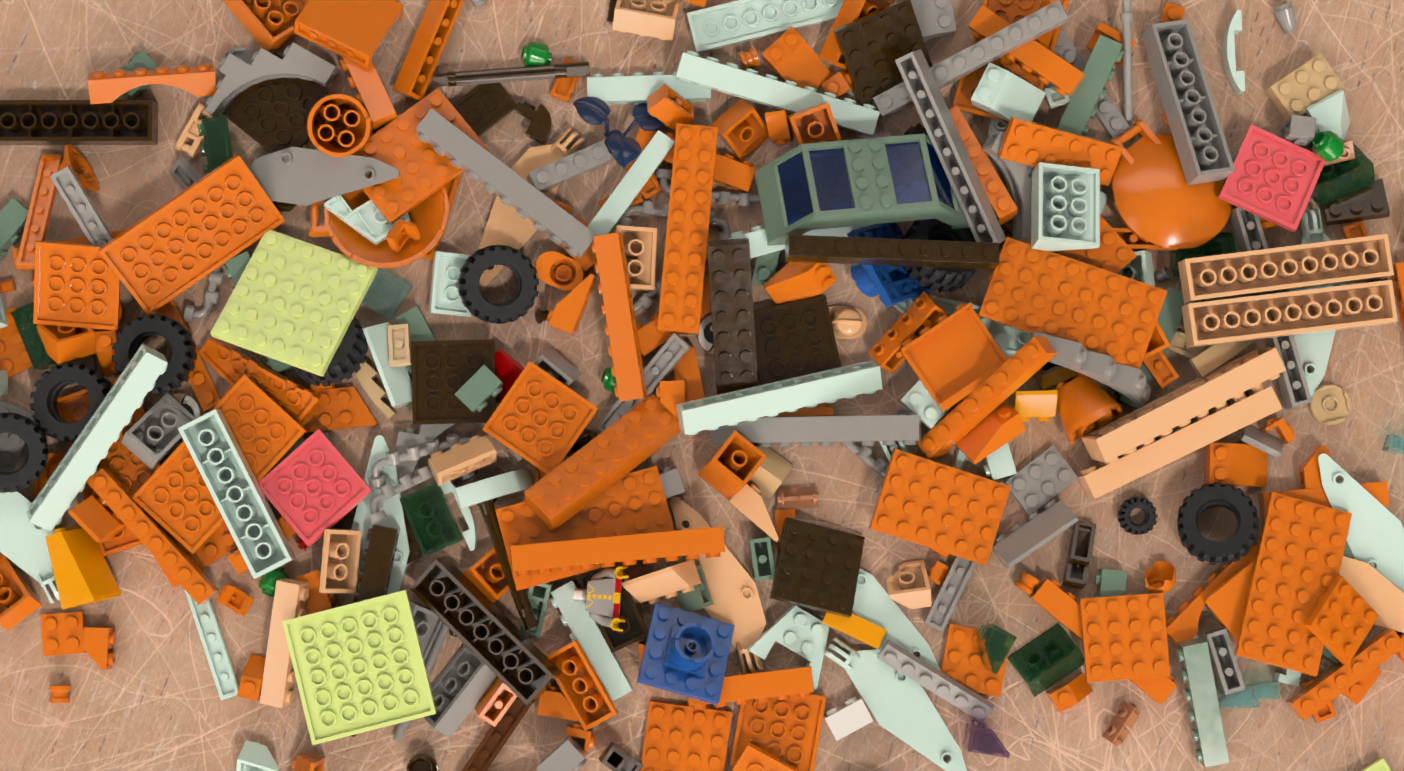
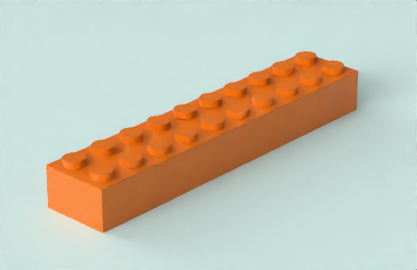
(687, 229)
(617, 549)

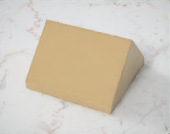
(770, 473)

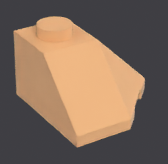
(910, 585)

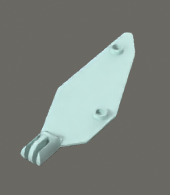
(1314, 347)
(393, 510)
(1373, 531)
(25, 541)
(875, 606)
(899, 705)

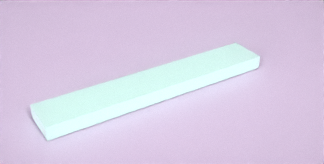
(631, 184)
(214, 648)

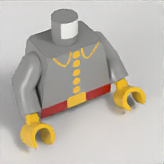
(604, 597)

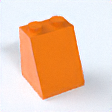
(732, 465)

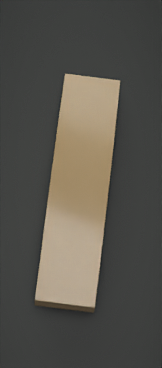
(1216, 355)
(366, 377)

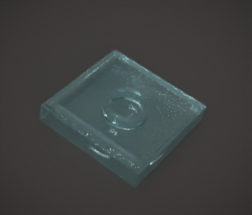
(386, 293)

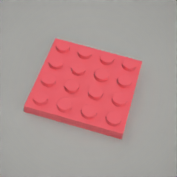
(1272, 178)
(314, 487)

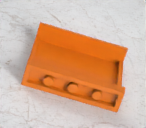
(348, 26)
(954, 356)

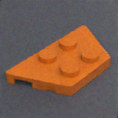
(338, 410)

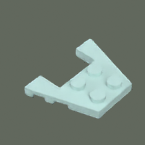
(364, 219)
(798, 633)

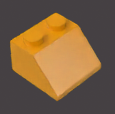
(1035, 404)

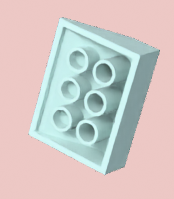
(1065, 207)

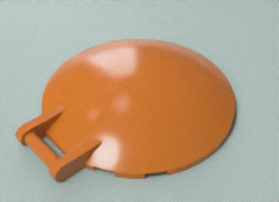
(1156, 198)
(429, 216)

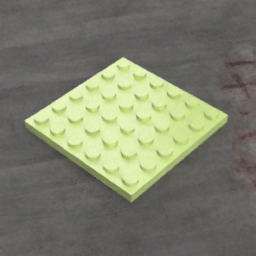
(294, 302)
(359, 667)

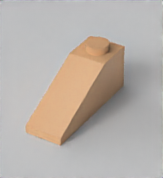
(754, 508)

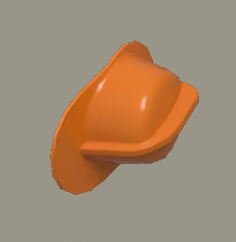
(559, 270)

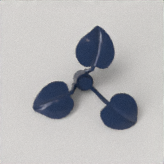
(621, 147)

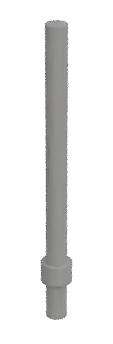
(1127, 16)
(429, 665)

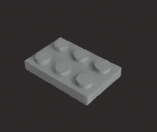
(1041, 480)

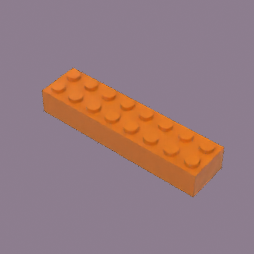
(602, 462)

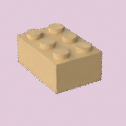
(1304, 87)

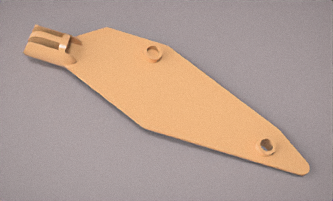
(504, 224)
(731, 589)
(1376, 591)

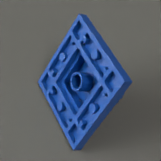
(887, 281)
(685, 653)

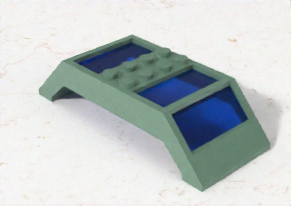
(855, 186)

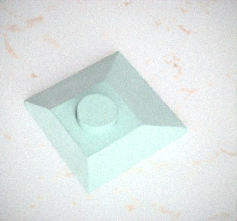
(1331, 114)
(255, 758)

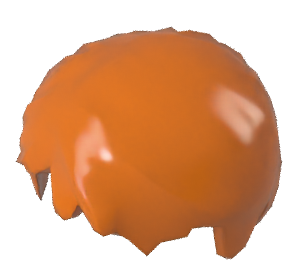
(1160, 577)

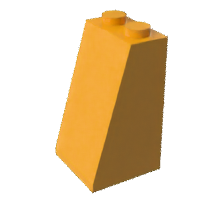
(79, 568)

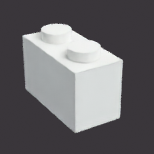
(848, 718)

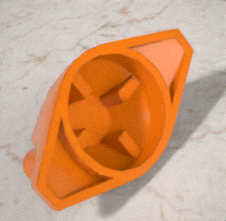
(80, 167)

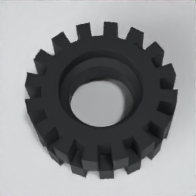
(1150, 516)

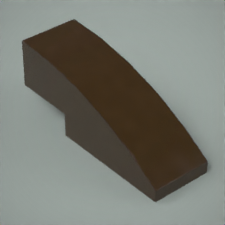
(1079, 555)

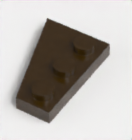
(1358, 206)

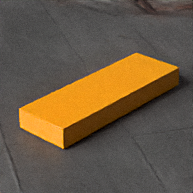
(856, 628)

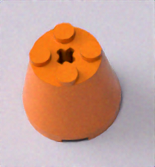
(352, 128)
(1085, 407)

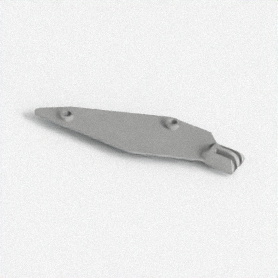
(312, 176)

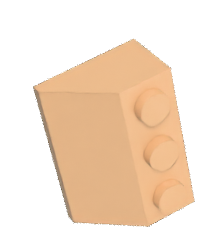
(647, 17)
(640, 255)
(462, 459)
(340, 561)
(664, 582)

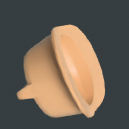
(847, 322)

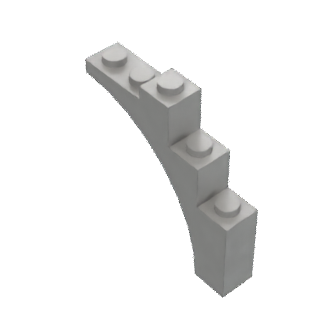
(266, 66)
(1019, 185)
(1100, 367)
(409, 437)

